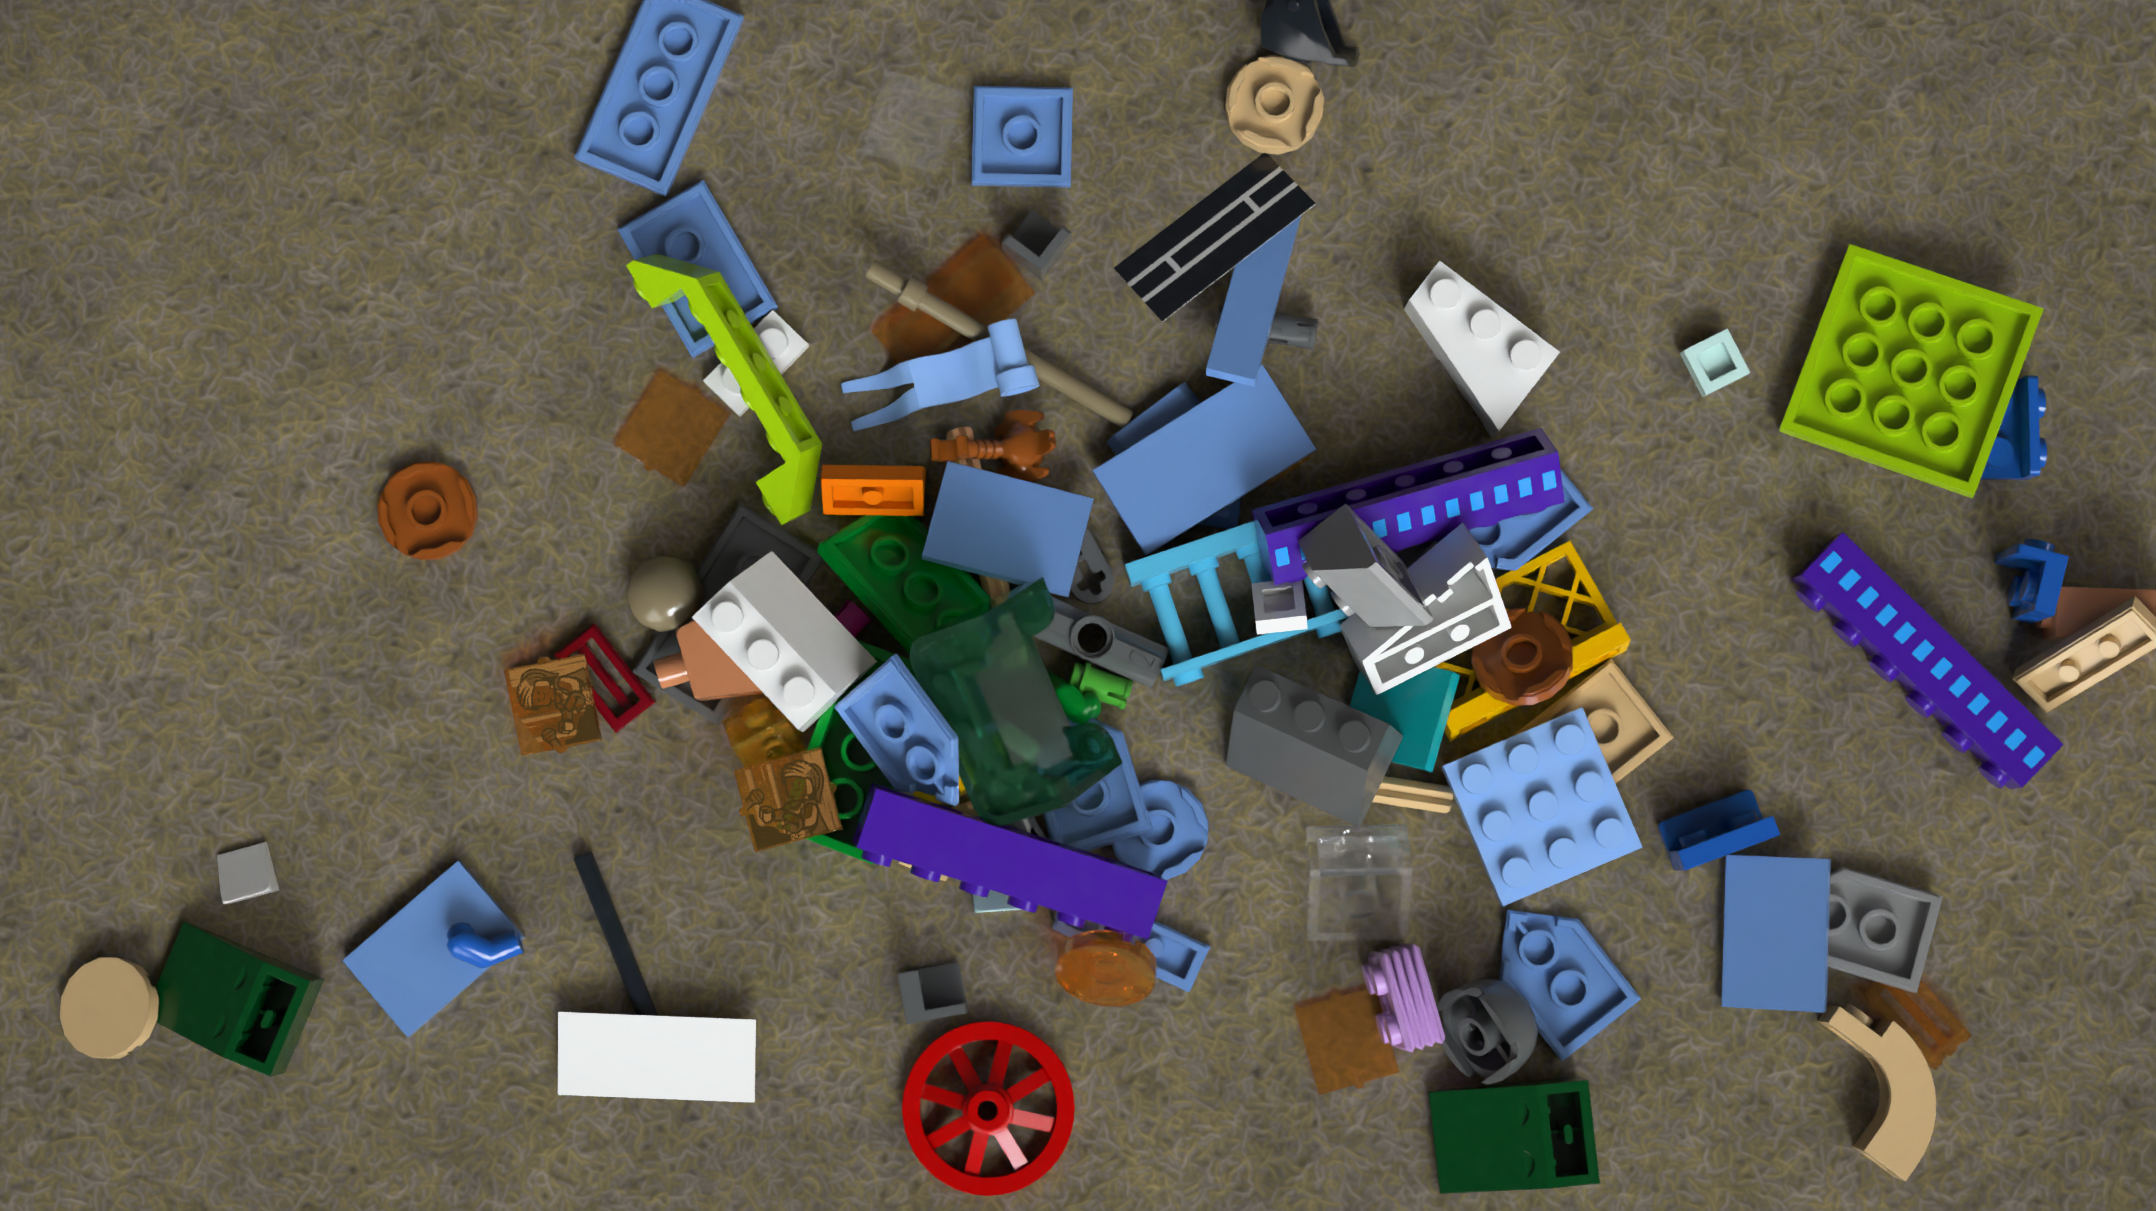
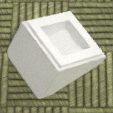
(246, 873)

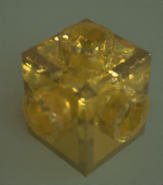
(762, 733)

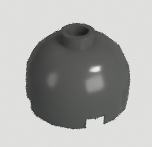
(1487, 1028)

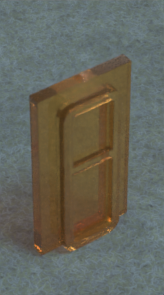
(975, 282)

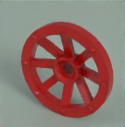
(969, 1179)

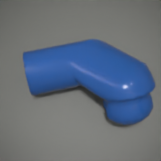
(479, 951)

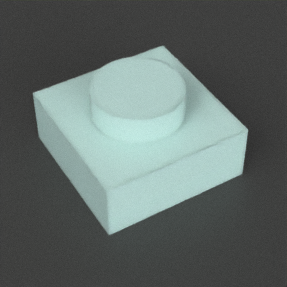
(1715, 362)

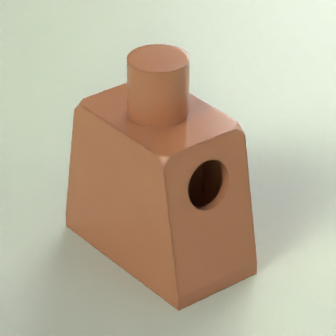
(705, 666)

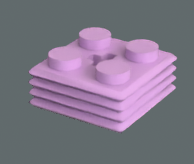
(1408, 1005)

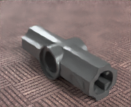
(1121, 649)

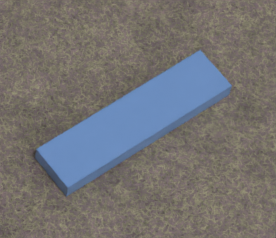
(1251, 310)

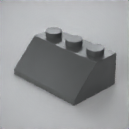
(1310, 745)

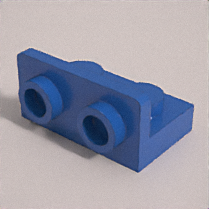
(2018, 449)
(2039, 588)
(1715, 830)

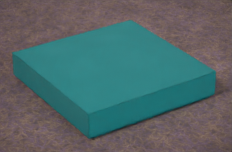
(1416, 710)

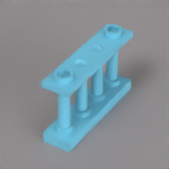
(1202, 560)

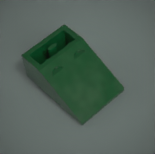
(235, 1000)
(1514, 1136)

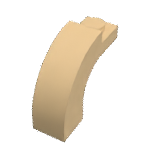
(1907, 1098)

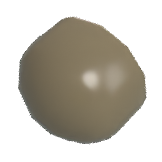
(665, 593)

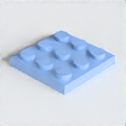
(1541, 807)

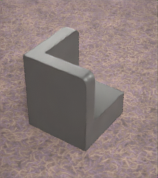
(1036, 244)
(932, 992)

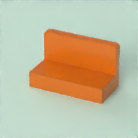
(873, 490)

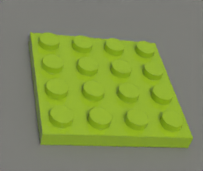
(1911, 370)

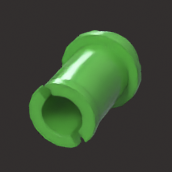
(1107, 686)

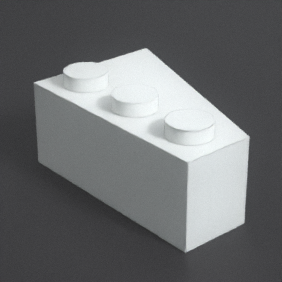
(1479, 344)
(1465, 609)

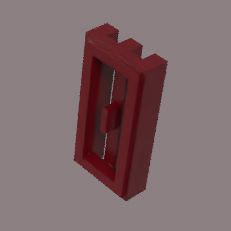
(631, 711)

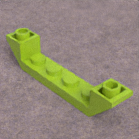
(789, 488)

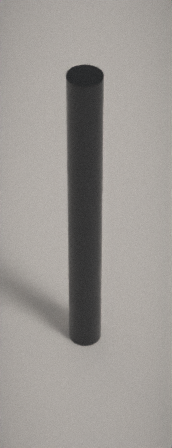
(615, 935)

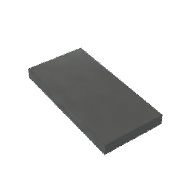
(738, 547)

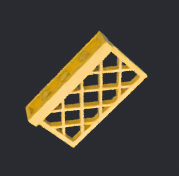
(1589, 647)

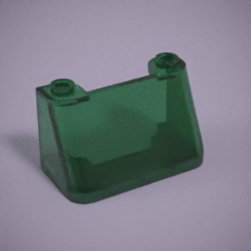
(1008, 720)

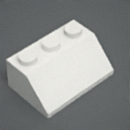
(784, 640)

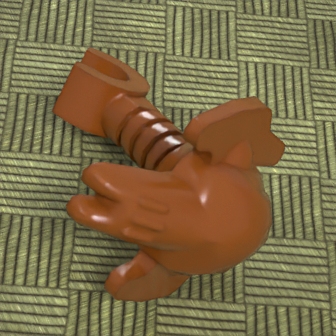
(1020, 448)

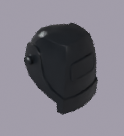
(1305, 32)

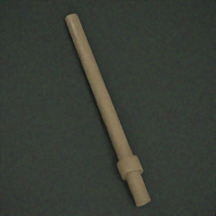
(914, 295)

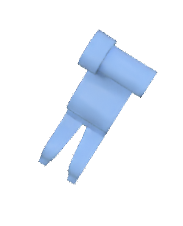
(953, 375)

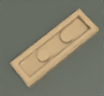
(2089, 655)

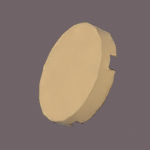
(1274, 122)
(108, 1008)

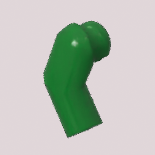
(1077, 706)

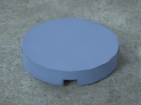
(1189, 834)

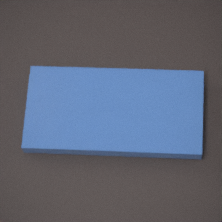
(659, 91)
(1203, 461)

